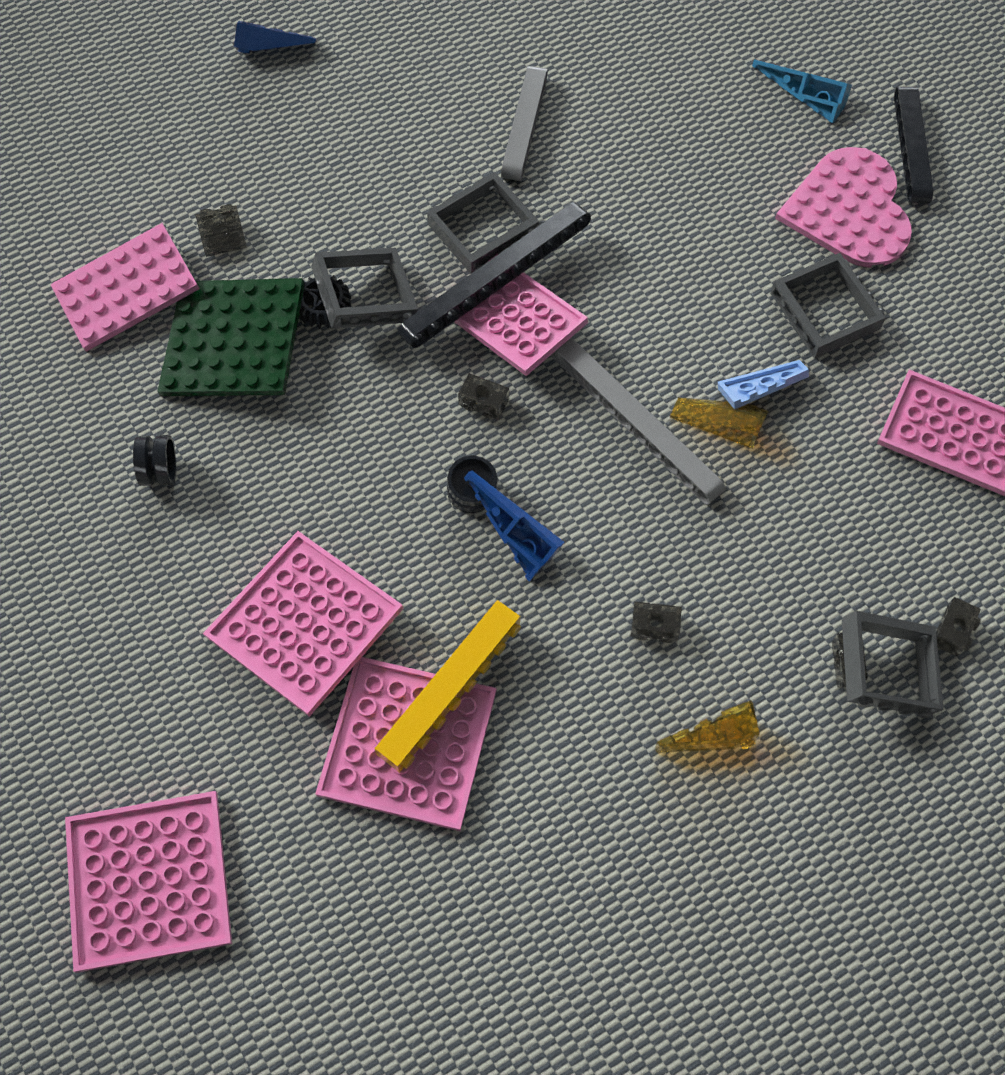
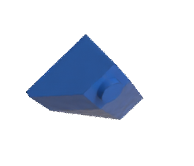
(258, 37)

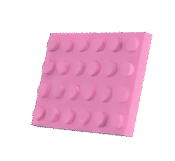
(124, 287)
(523, 323)
(948, 431)

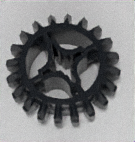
(311, 294)

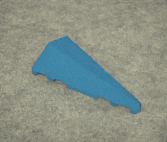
(820, 93)

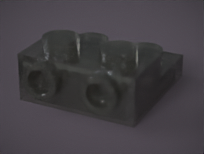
(220, 230)

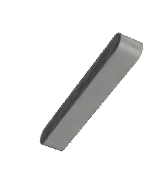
(524, 123)

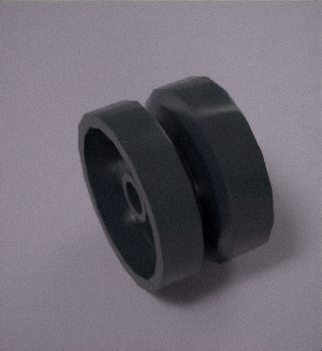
(154, 460)
(460, 491)

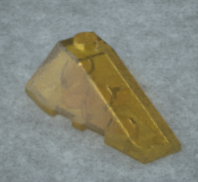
(721, 419)
(731, 730)

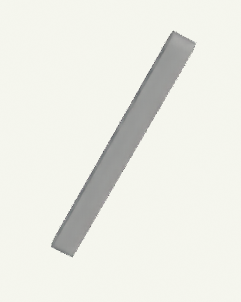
(639, 422)

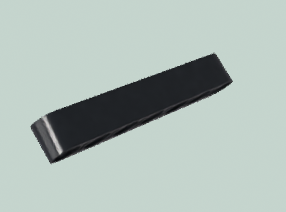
(913, 145)

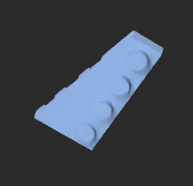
(761, 383)

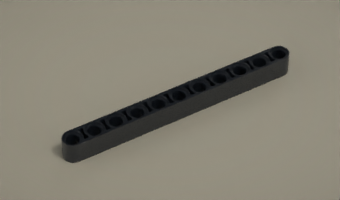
(494, 275)

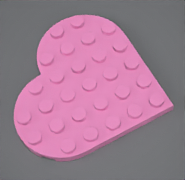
(850, 208)

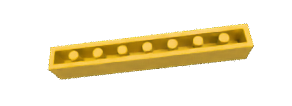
(448, 686)

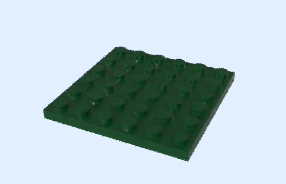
(233, 338)

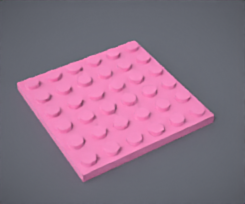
(303, 622)
(442, 774)
(147, 881)

